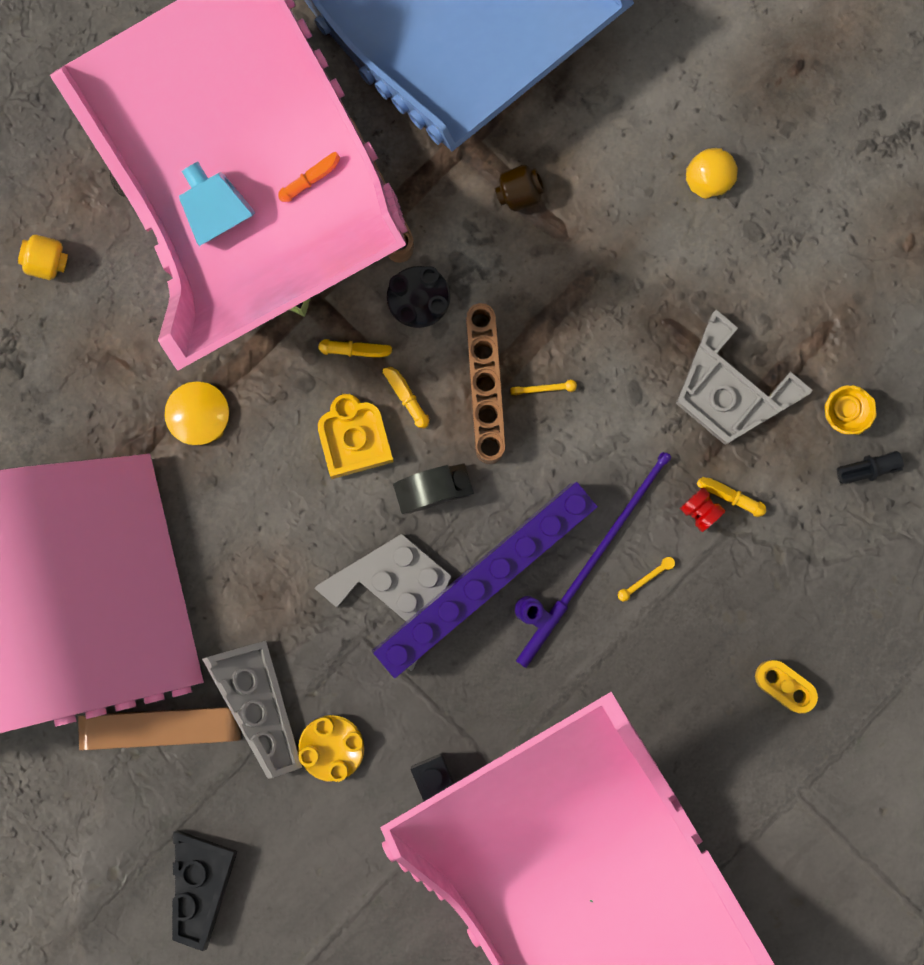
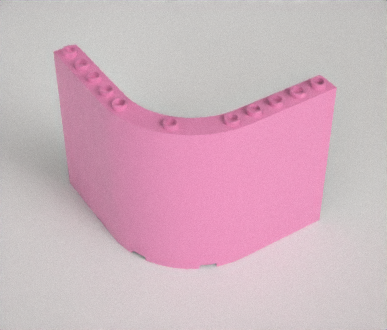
(244, 100)
(88, 593)
(571, 824)

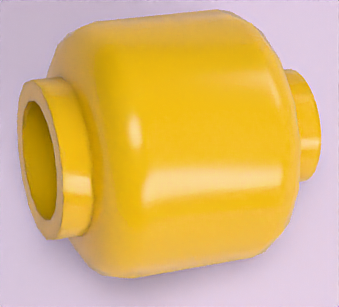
(42, 257)

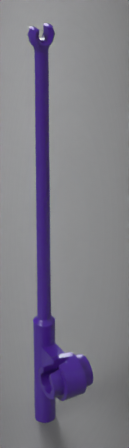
(547, 621)

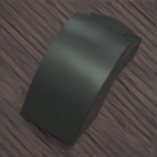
(432, 488)

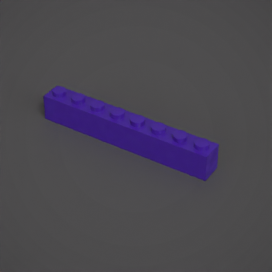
(484, 579)

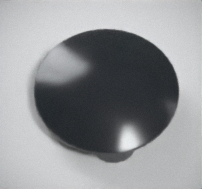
(418, 296)

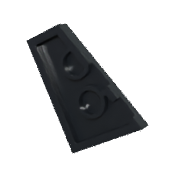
(200, 885)

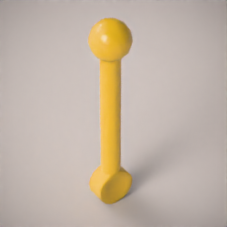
(569, 385)
(666, 564)

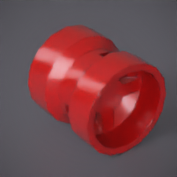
(702, 509)

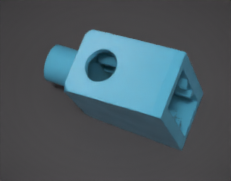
(212, 204)

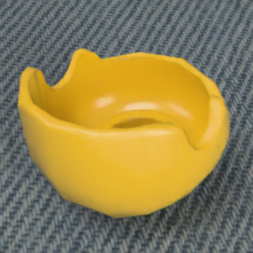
(711, 173)
(850, 410)

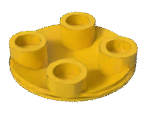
(197, 413)
(331, 748)

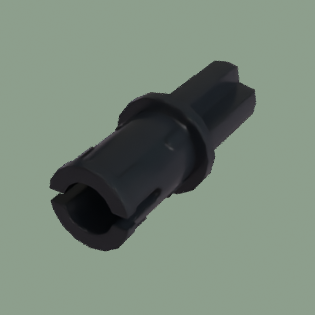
(870, 468)

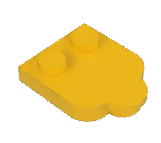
(353, 437)

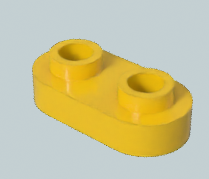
(785, 686)

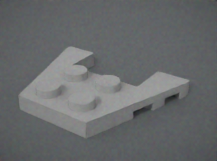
(725, 398)
(395, 574)

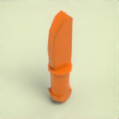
(311, 176)

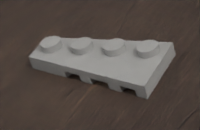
(255, 700)

